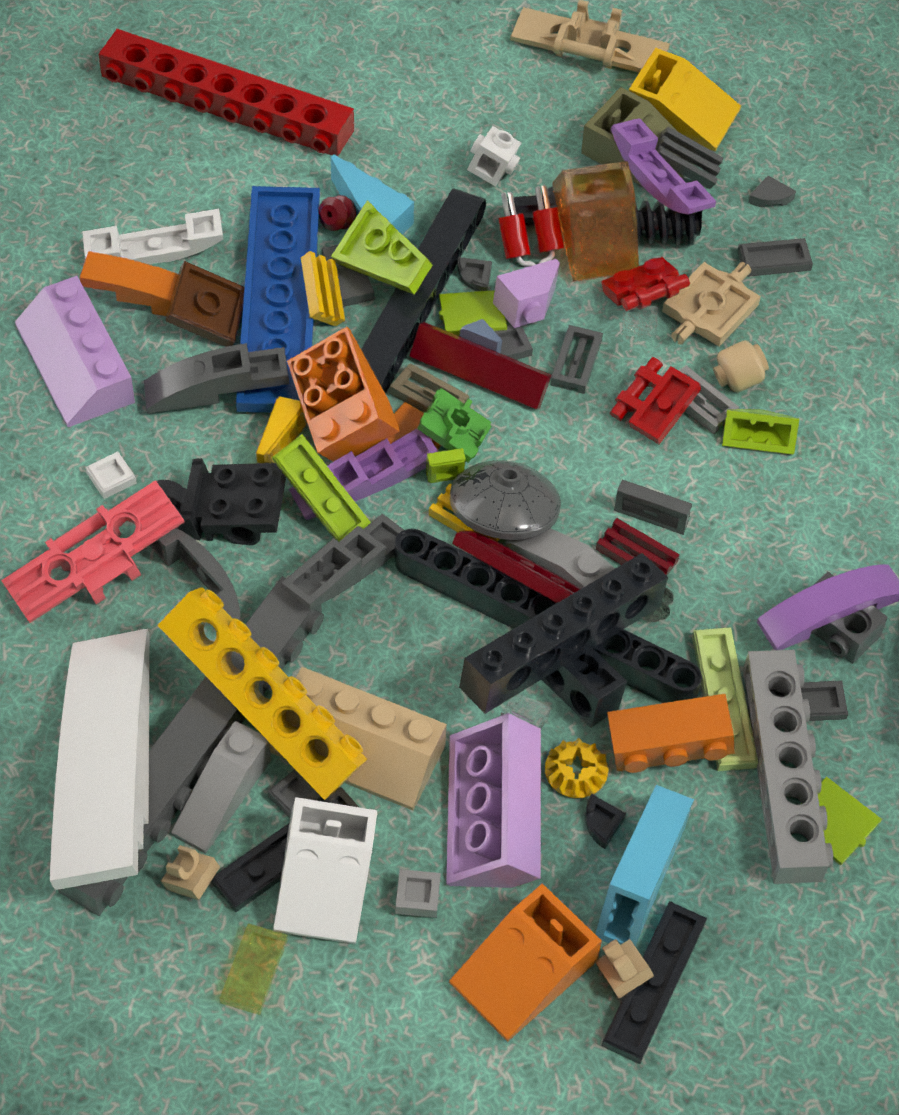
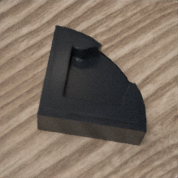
(602, 820)

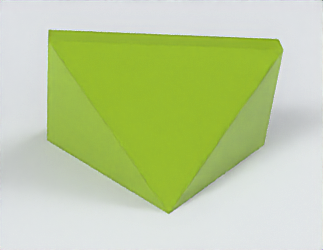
(760, 430)

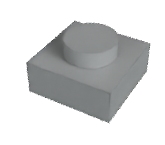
(417, 893)

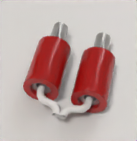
(546, 226)

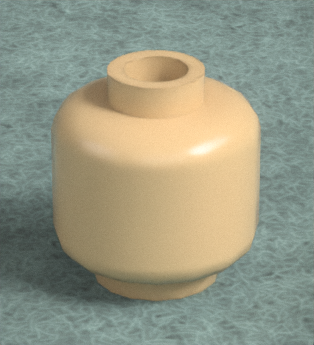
(741, 366)

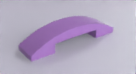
(638, 147)
(827, 602)

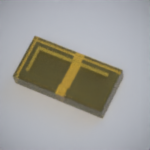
(253, 969)

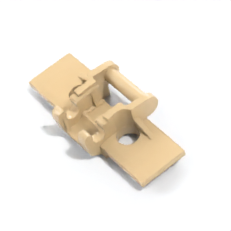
(585, 37)

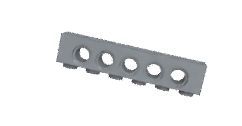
(789, 858)

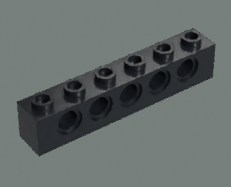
(562, 633)

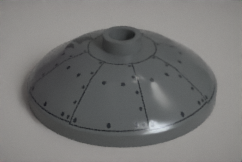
(505, 500)

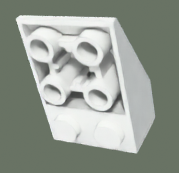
(325, 870)

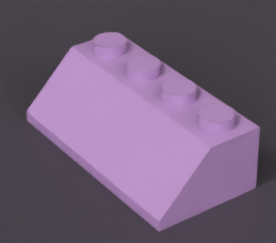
(74, 353)
(494, 804)

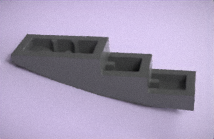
(343, 563)

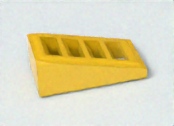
(283, 427)

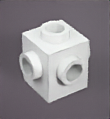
(494, 155)

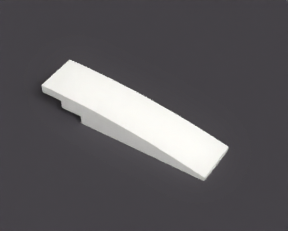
(102, 762)

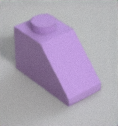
(526, 293)

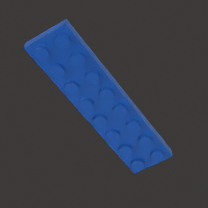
(275, 297)

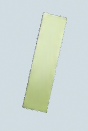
(721, 675)

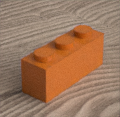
(671, 733)

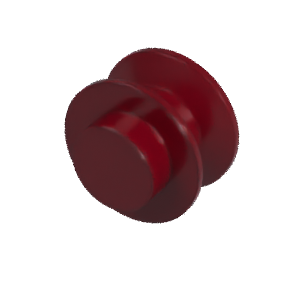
(337, 212)

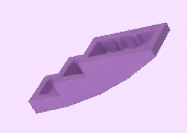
(377, 467)

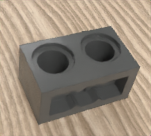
(843, 643)

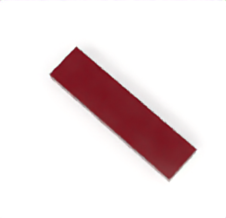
(480, 365)
(514, 565)

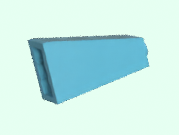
(643, 866)

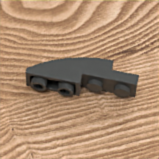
(214, 372)

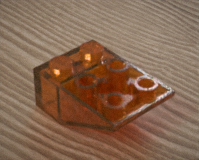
(598, 219)

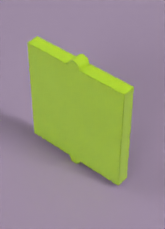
(469, 307)
(847, 820)

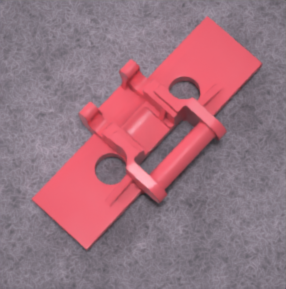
(98, 558)

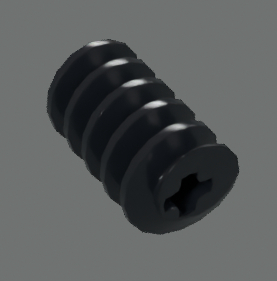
(667, 223)

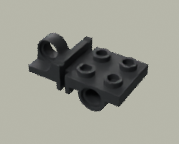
(229, 501)

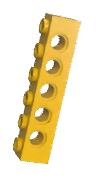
(241, 687)

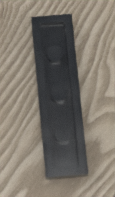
(262, 865)
(645, 1005)

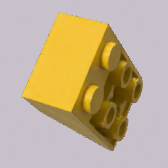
(686, 98)

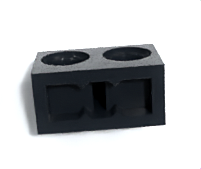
(588, 687)

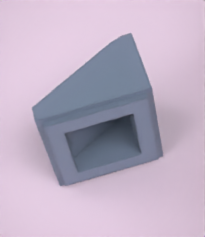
(482, 334)

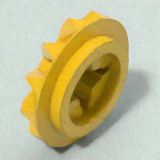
(562, 776)

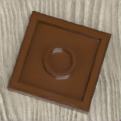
(206, 304)

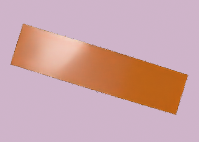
(130, 280)

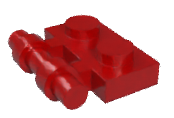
(644, 284)
(663, 405)

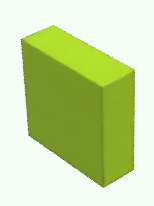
(444, 465)

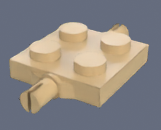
(712, 304)

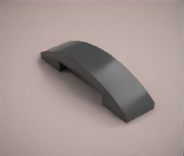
(202, 563)

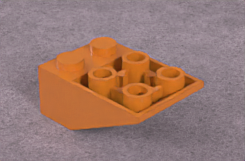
(341, 397)
(526, 962)

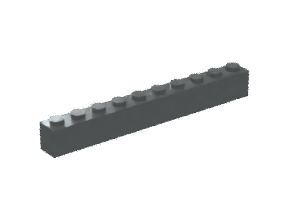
(198, 728)

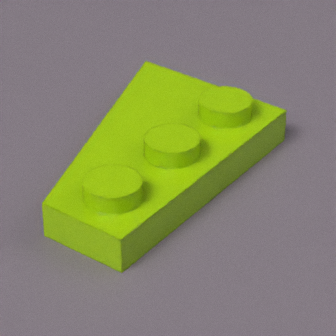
(381, 252)

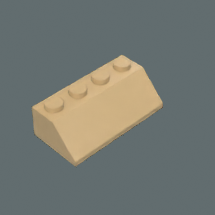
(395, 740)

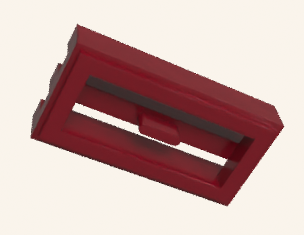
(635, 543)

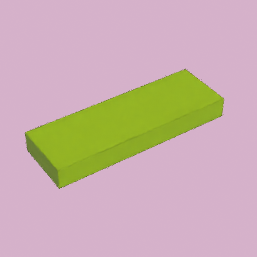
(320, 488)

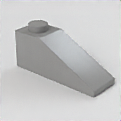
(563, 557)
(222, 786)

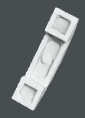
(159, 244)

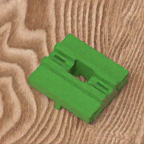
(454, 424)

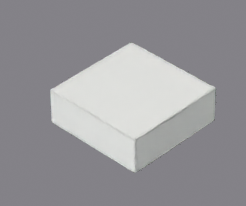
(111, 475)

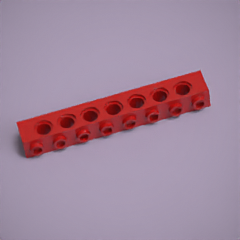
(227, 92)

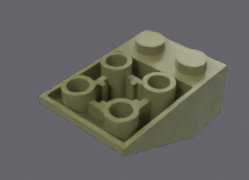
(621, 107)

